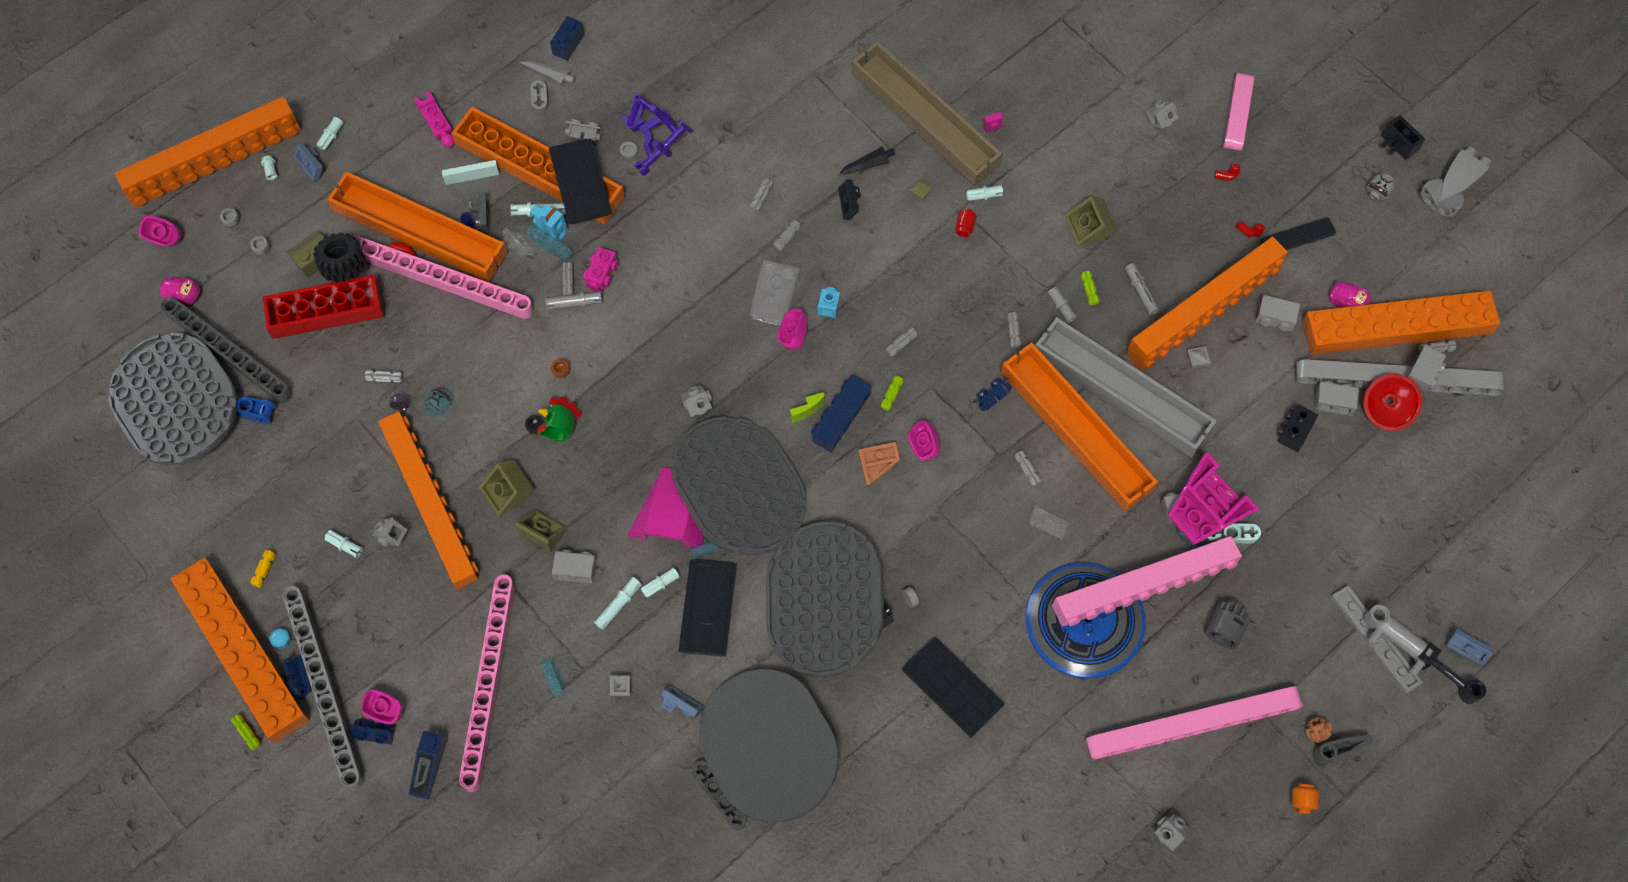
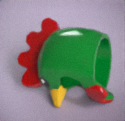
(559, 418)

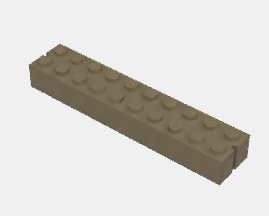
(926, 113)

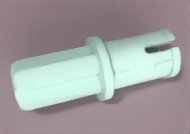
(330, 133)
(984, 192)
(343, 544)
(660, 582)

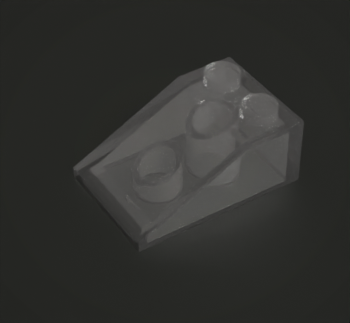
(774, 292)

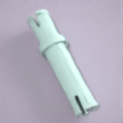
(524, 209)
(616, 605)

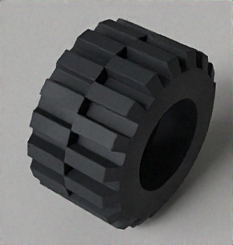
(339, 257)

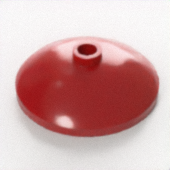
(1404, 406)

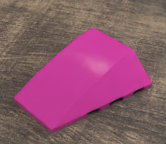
(1208, 503)
(665, 515)

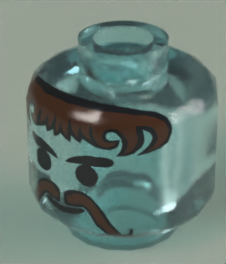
(437, 402)

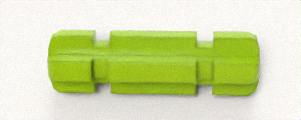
(1090, 288)
(891, 393)
(246, 732)

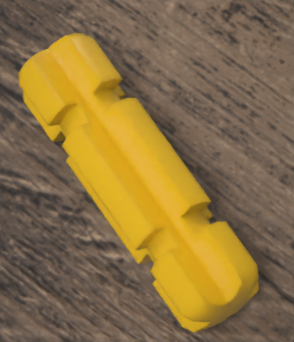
(262, 568)

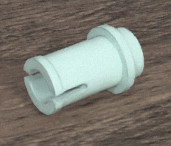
(269, 167)

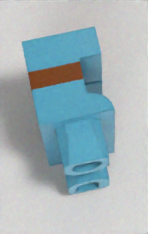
(549, 221)

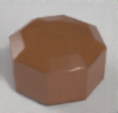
(560, 368)

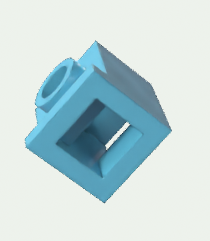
(829, 302)

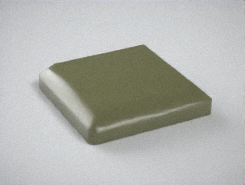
(921, 189)

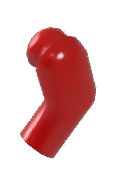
(402, 247)

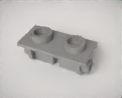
(576, 129)

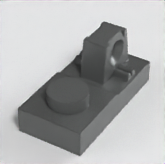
(481, 206)

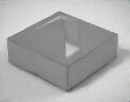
(1198, 357)
(619, 685)

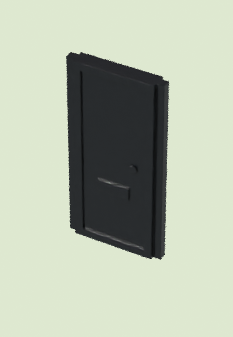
(580, 181)
(707, 608)
(953, 687)

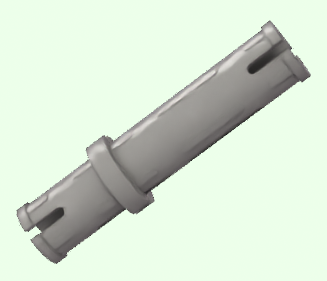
(1139, 283)
(574, 300)

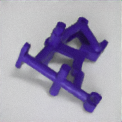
(635, 123)

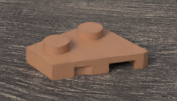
(878, 460)

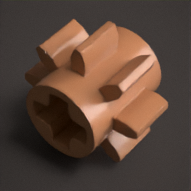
(1319, 730)

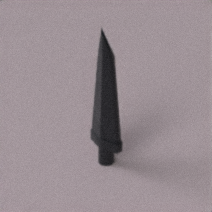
(870, 160)

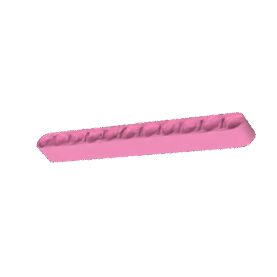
(448, 277)
(489, 691)
(1194, 722)

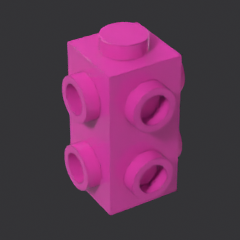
(600, 269)

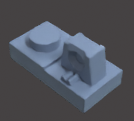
(308, 161)
(1470, 647)
(675, 698)

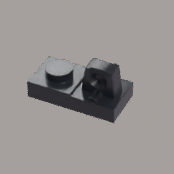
(848, 198)

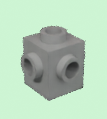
(1162, 114)
(696, 401)
(389, 532)
(1172, 831)

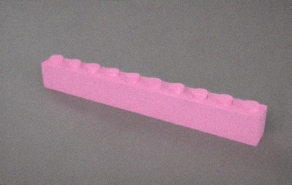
(1146, 581)

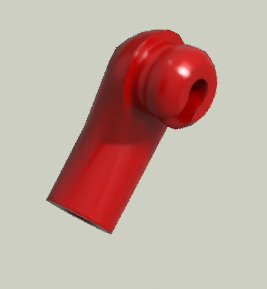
(1228, 175)
(1251, 231)

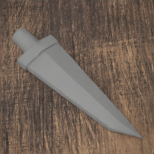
(552, 72)

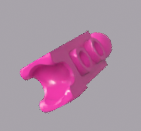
(435, 119)

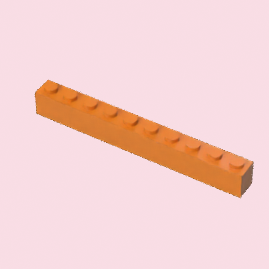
(428, 501)

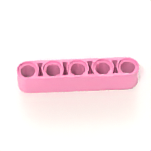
(1238, 112)

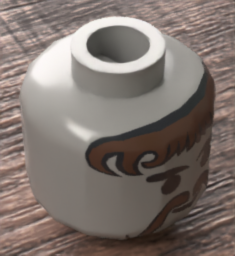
(1381, 187)

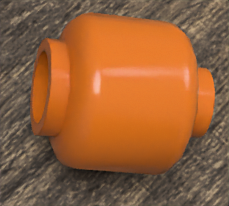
(1305, 798)

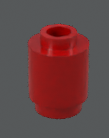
(965, 223)

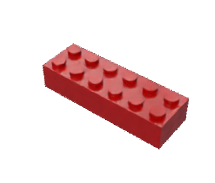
(322, 307)

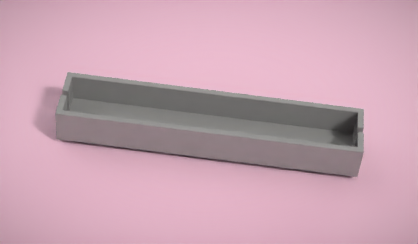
(1125, 387)

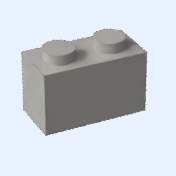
(1277, 313)
(1426, 368)
(1336, 398)
(574, 566)

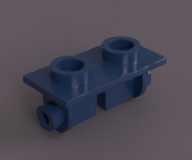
(986, 397)
(300, 682)
(364, 730)

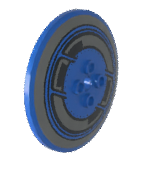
(1086, 648)

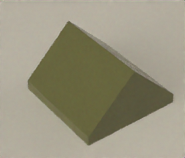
(541, 530)

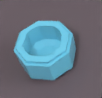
(280, 638)

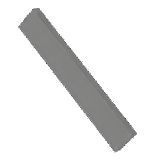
(1383, 648)

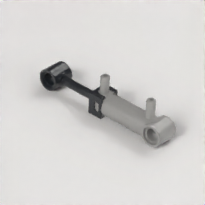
(1422, 653)

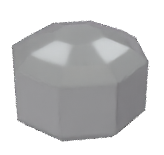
(229, 217)
(259, 245)

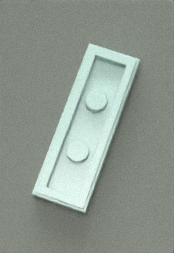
(470, 172)

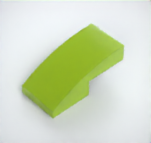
(812, 402)

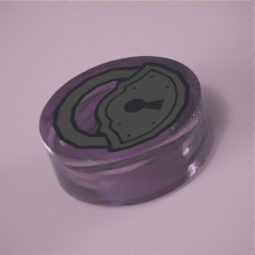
(399, 402)

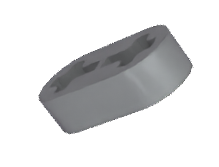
(543, 96)

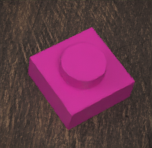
(993, 122)

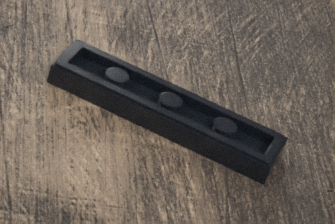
(1304, 234)

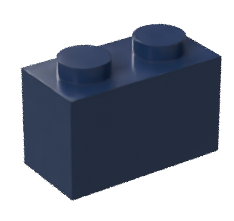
(567, 38)

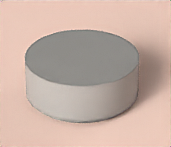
(628, 151)
(910, 597)

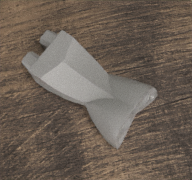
(1447, 195)

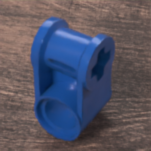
(258, 411)

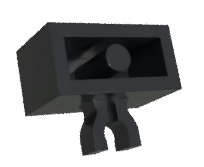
(1402, 137)

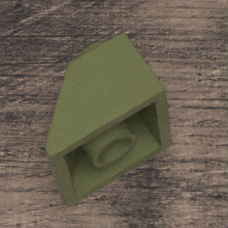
(1090, 221)
(303, 254)
(505, 487)

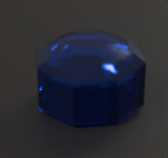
(466, 219)

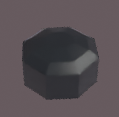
(532, 423)

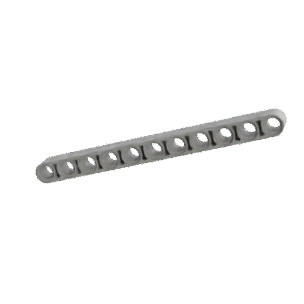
(1363, 374)
(328, 694)

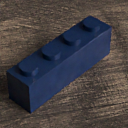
(841, 413)

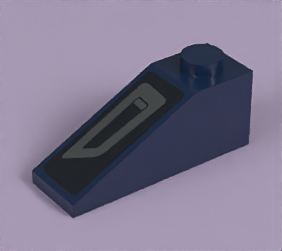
(427, 764)

